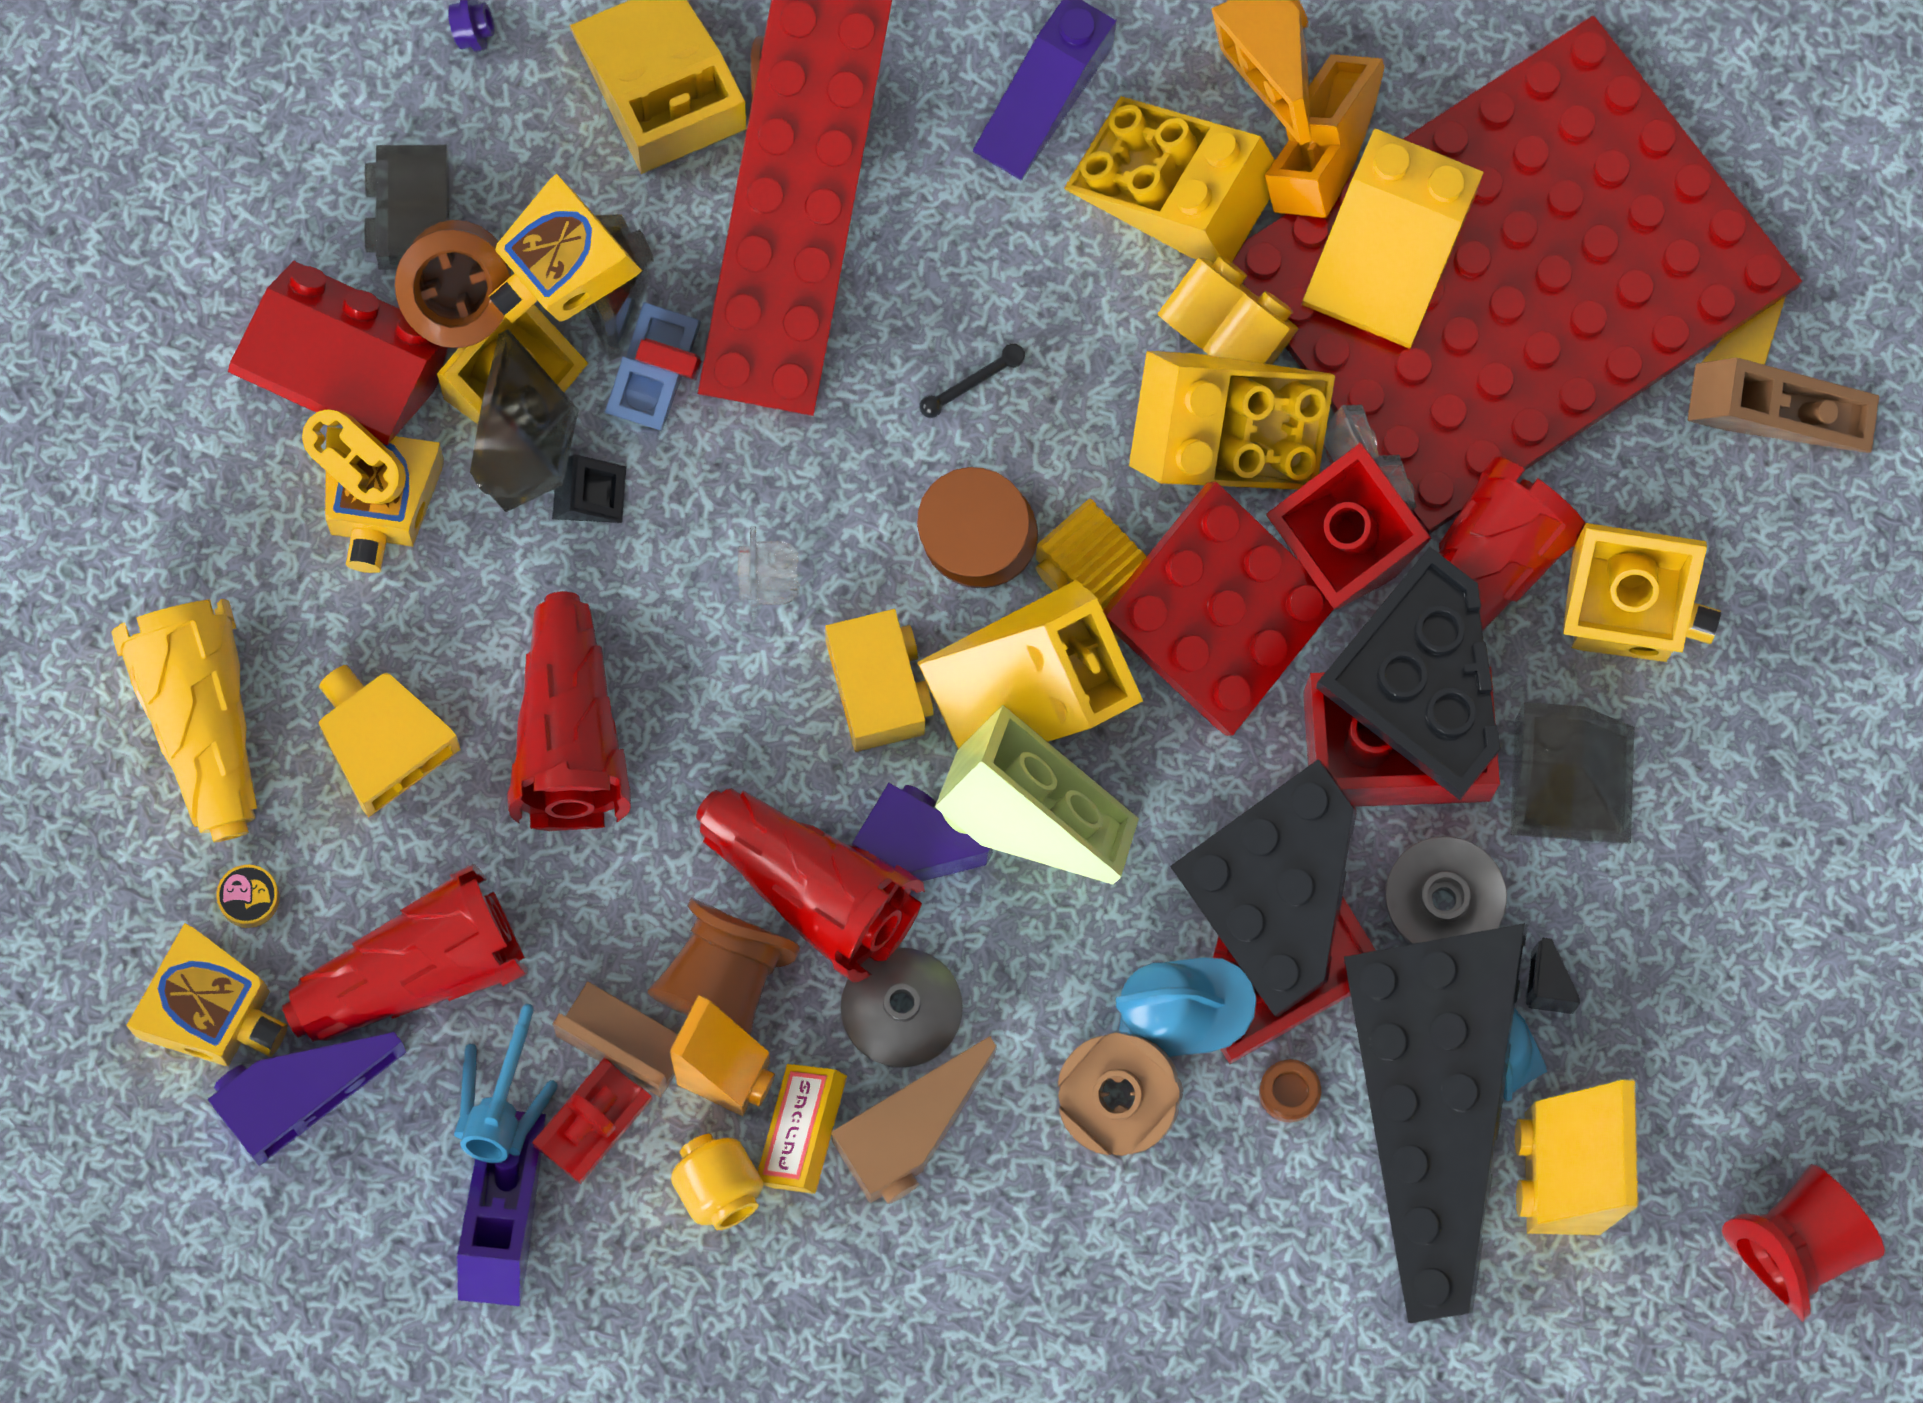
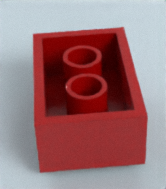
(1369, 767)

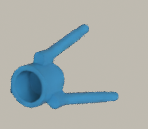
(491, 1128)

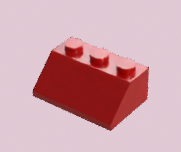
(338, 351)

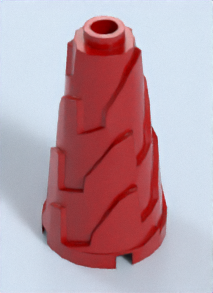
(1509, 535)
(566, 736)
(826, 890)
(427, 954)

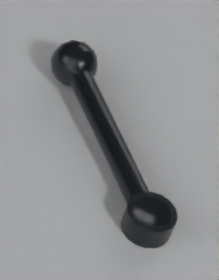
(1011, 356)

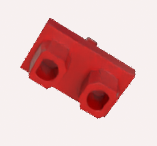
(592, 1121)

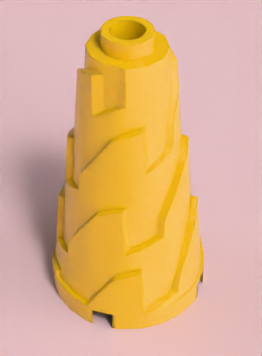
(190, 690)

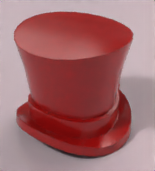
(1805, 1239)

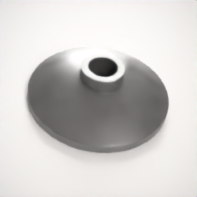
(1448, 866)
(902, 1037)

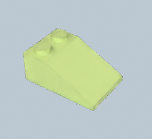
(1034, 803)

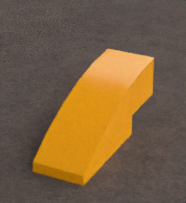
(1341, 103)

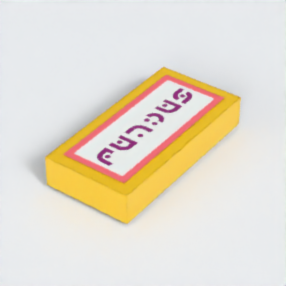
(801, 1128)

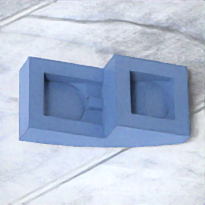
(644, 391)

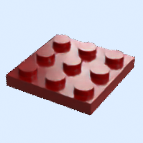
(1218, 608)

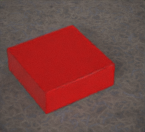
(669, 358)

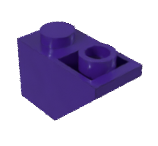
(915, 835)

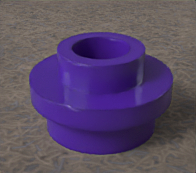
(471, 24)

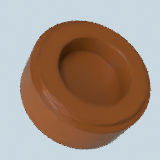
(1290, 1090)

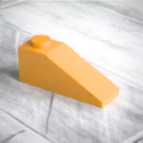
(1270, 53)
(720, 1060)

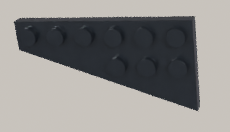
(1435, 1075)

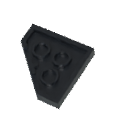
(1424, 675)
(1278, 884)

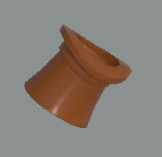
(447, 284)
(977, 527)
(723, 963)

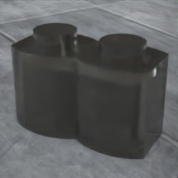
(409, 195)

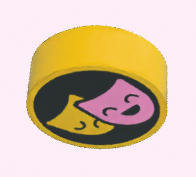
(248, 896)

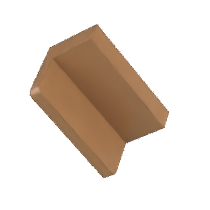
(624, 1036)

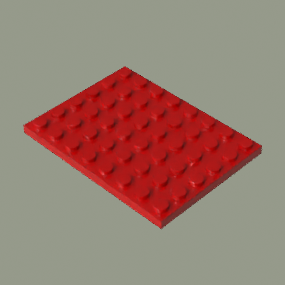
(1574, 283)

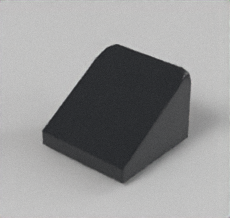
(590, 491)
(1549, 981)

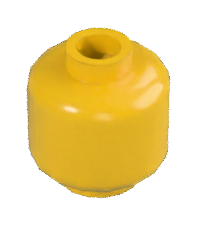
(717, 1181)

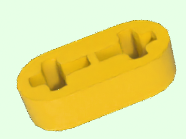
(345, 467)

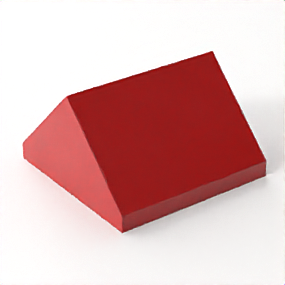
(1350, 528)

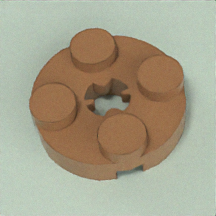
(1119, 1129)

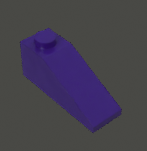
(1046, 85)
(291, 1092)
(499, 1225)

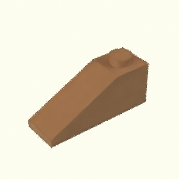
(1781, 405)
(902, 1132)

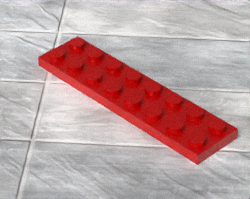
(794, 202)

